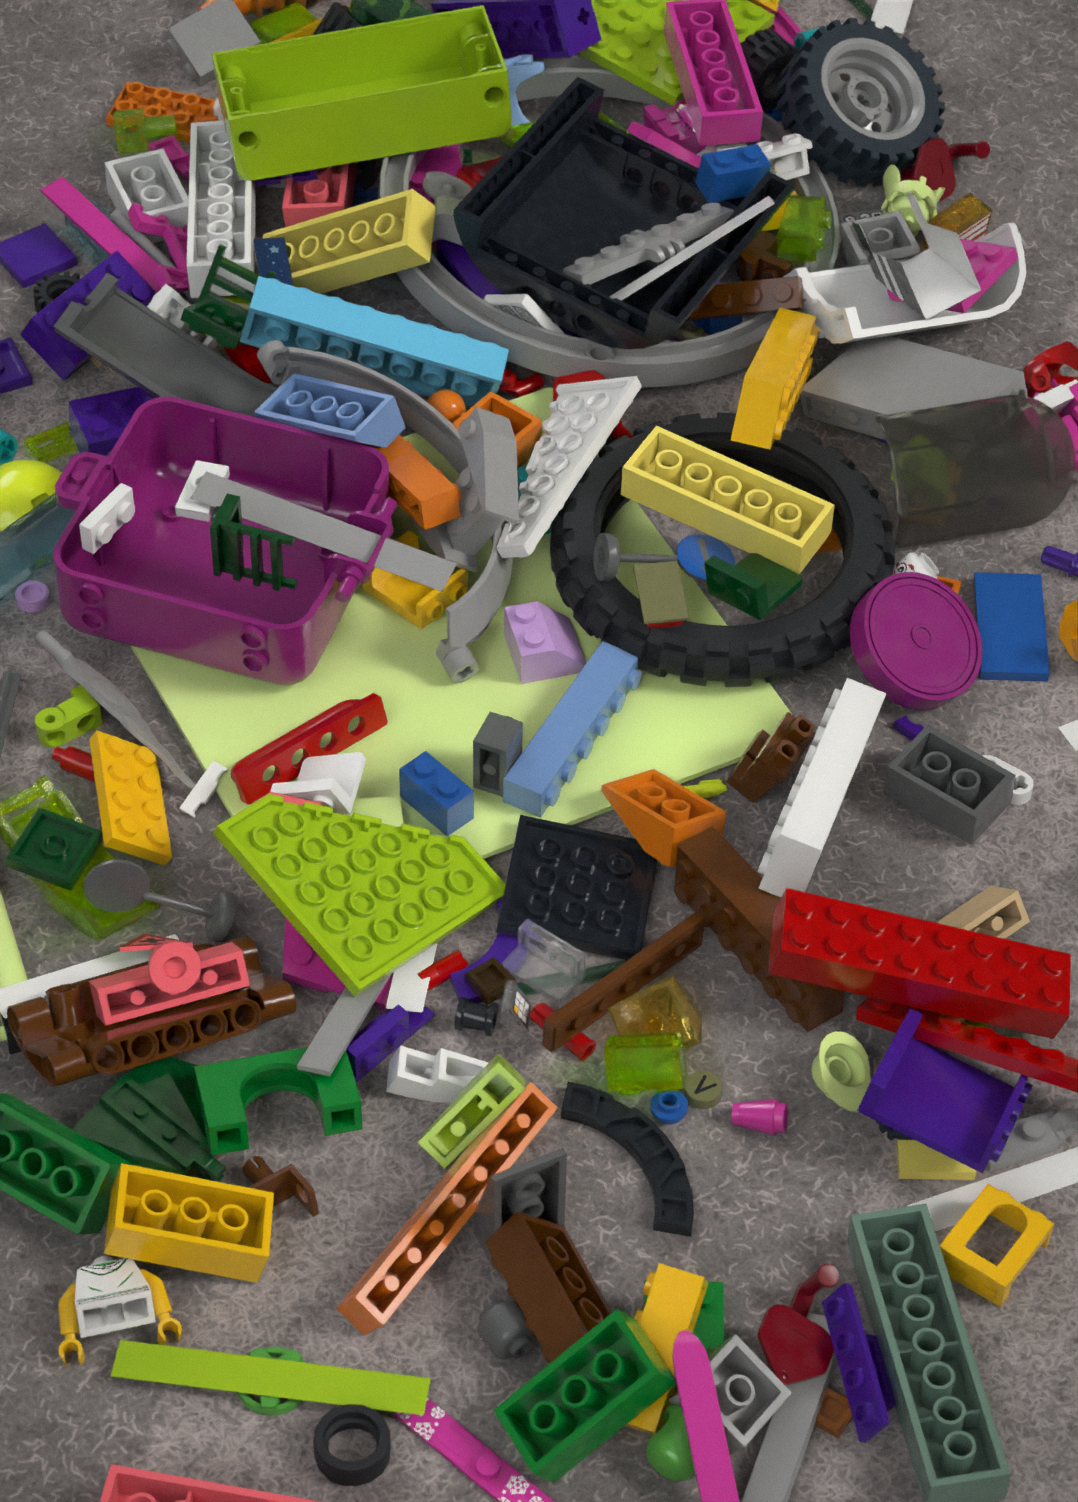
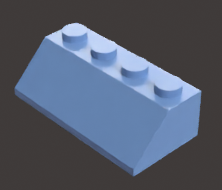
(334, 410)

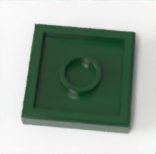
(54, 849)

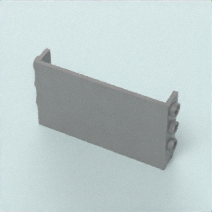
(896, 377)

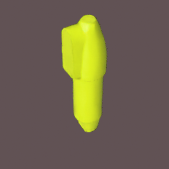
(708, 788)

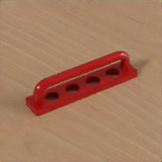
(249, 771)

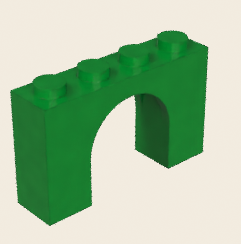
(230, 1085)

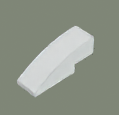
(431, 1076)

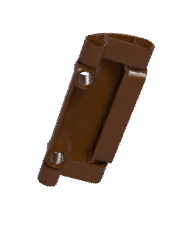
(70, 1042)

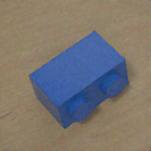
(731, 172)
(436, 793)

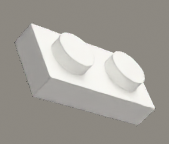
(107, 518)

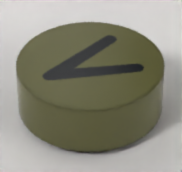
(703, 1089)

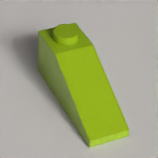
(473, 1110)

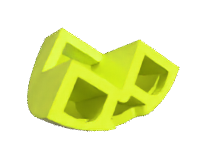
(24, 487)

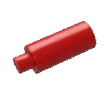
(75, 761)

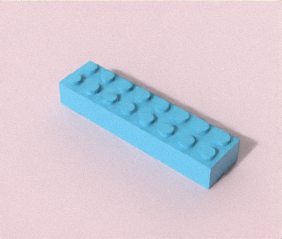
(398, 348)

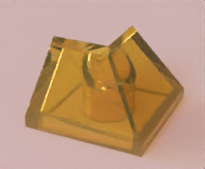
(659, 1010)

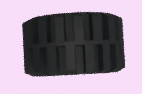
(766, 58)

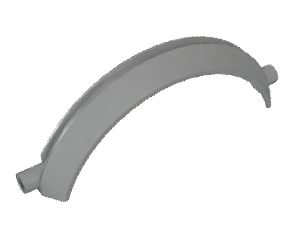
(475, 610)

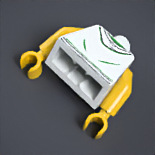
(112, 1298)

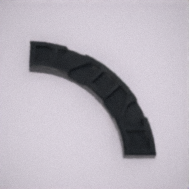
(646, 1145)

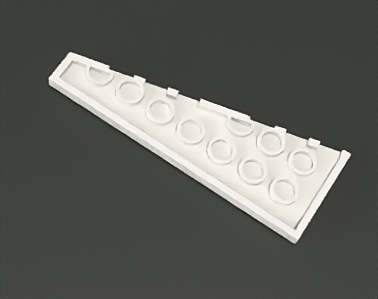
(571, 439)

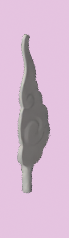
(111, 699)

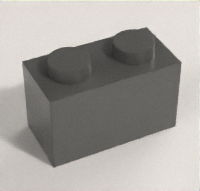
(495, 751)

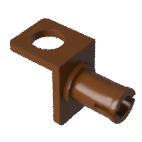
(282, 1183)

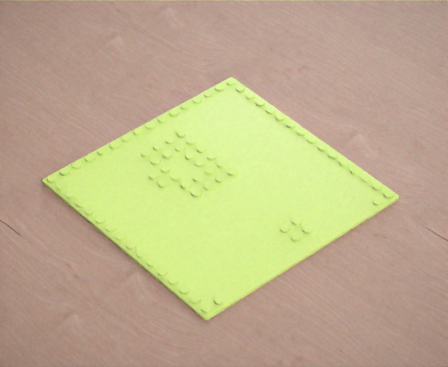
(375, 650)

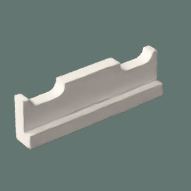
(203, 789)

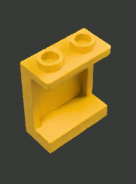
(411, 599)

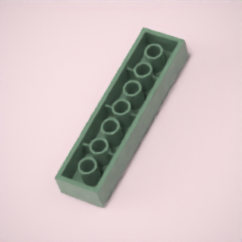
(927, 1356)

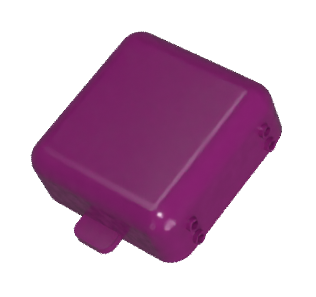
(156, 572)

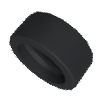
(352, 1472)

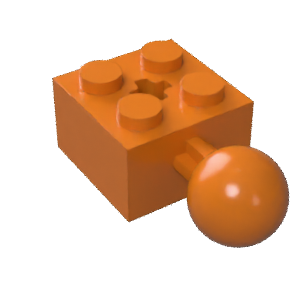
(525, 425)

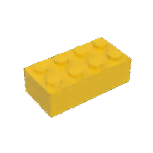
(189, 1223)

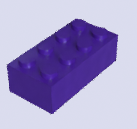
(57, 351)

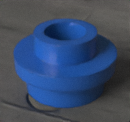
(669, 1114)

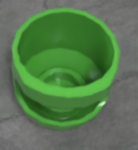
(669, 1448)

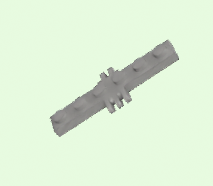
(651, 245)

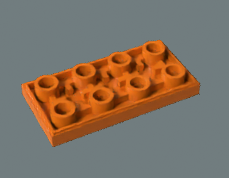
(162, 101)

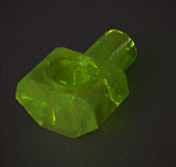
(146, 129)

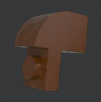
(761, 259)

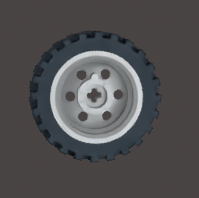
(848, 112)

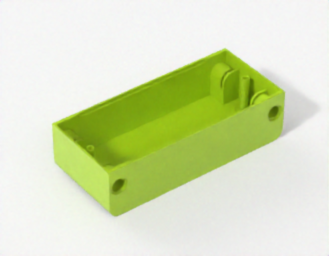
(363, 93)

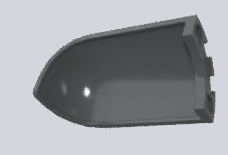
(157, 352)

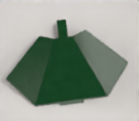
(154, 1120)

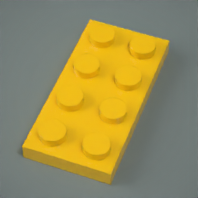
(130, 798)

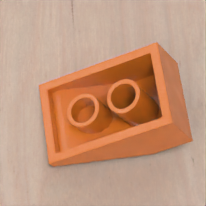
(661, 812)

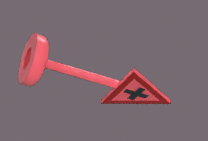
(172, 965)

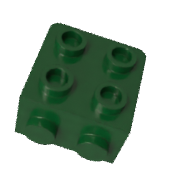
(752, 584)

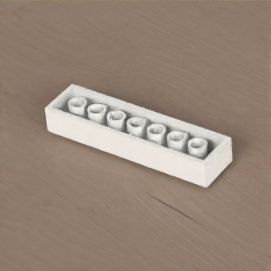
(218, 209)
(820, 788)

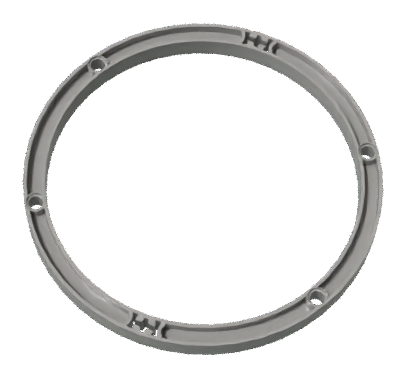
(563, 354)

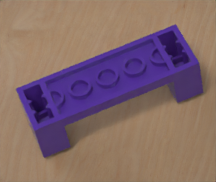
(535, 26)

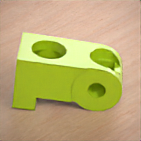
(68, 719)

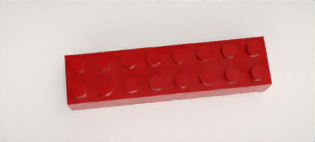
(920, 963)

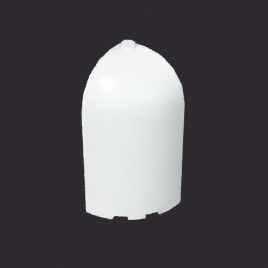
(857, 305)

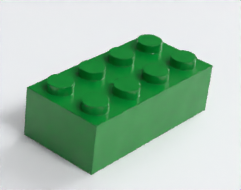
(54, 1167)
(585, 1396)

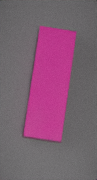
(664, 143)

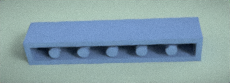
(571, 730)

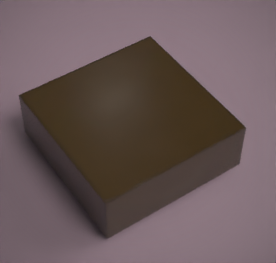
(488, 980)

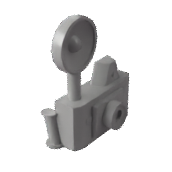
(447, 193)

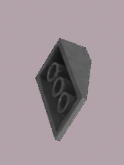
(528, 1188)

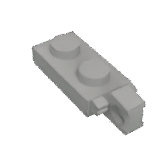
(1036, 1137)

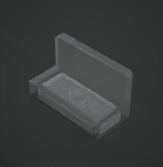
(546, 962)

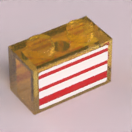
(966, 217)

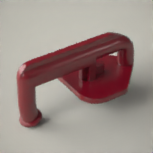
(935, 163)
(791, 1342)

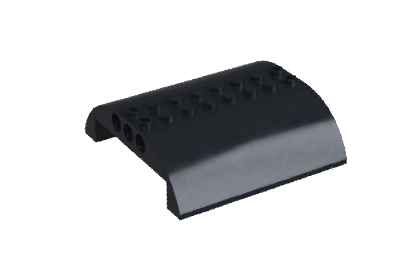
(579, 189)

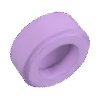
(32, 596)

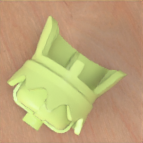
(897, 200)

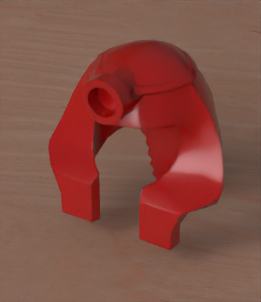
(1046, 366)

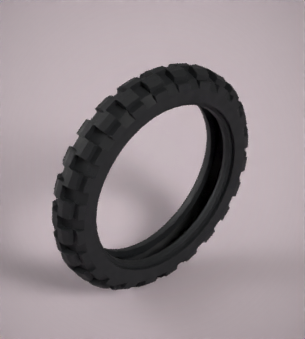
(717, 651)

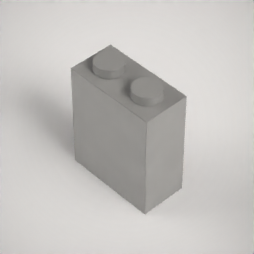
(209, 31)

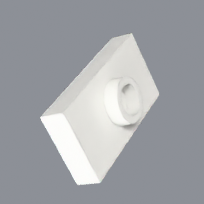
(191, 508)

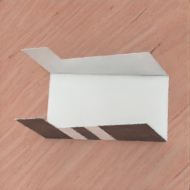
(930, 279)

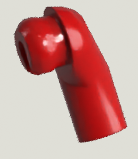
(517, 387)

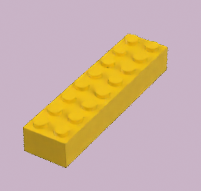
(775, 379)

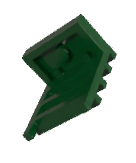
(216, 314)
(228, 543)

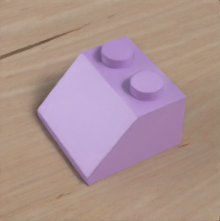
(541, 642)

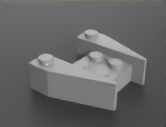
(486, 489)

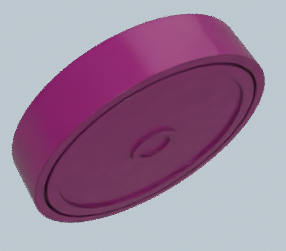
(916, 641)

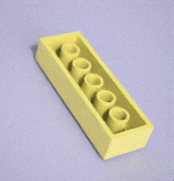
(359, 242)
(727, 499)

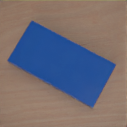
(1011, 626)

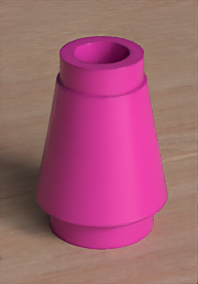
(763, 1116)

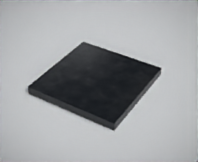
(579, 887)

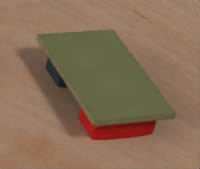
(661, 594)

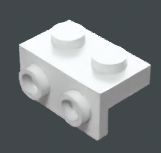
(788, 156)

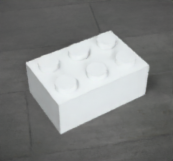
(151, 183)

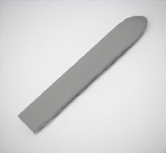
(339, 1030)

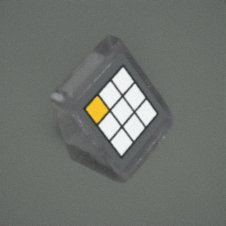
(515, 1009)

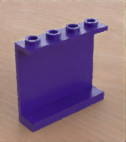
(943, 1100)

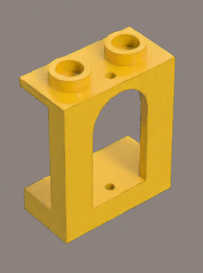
(978, 1273)

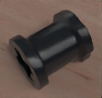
(476, 1016)

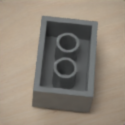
(949, 784)

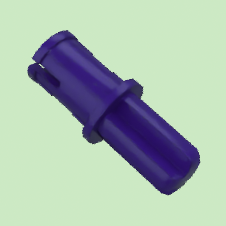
(1060, 560)

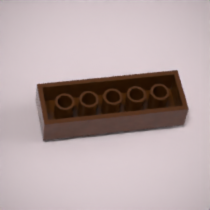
(728, 896)

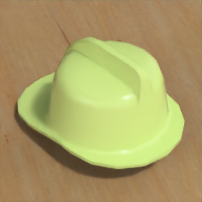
(842, 1070)

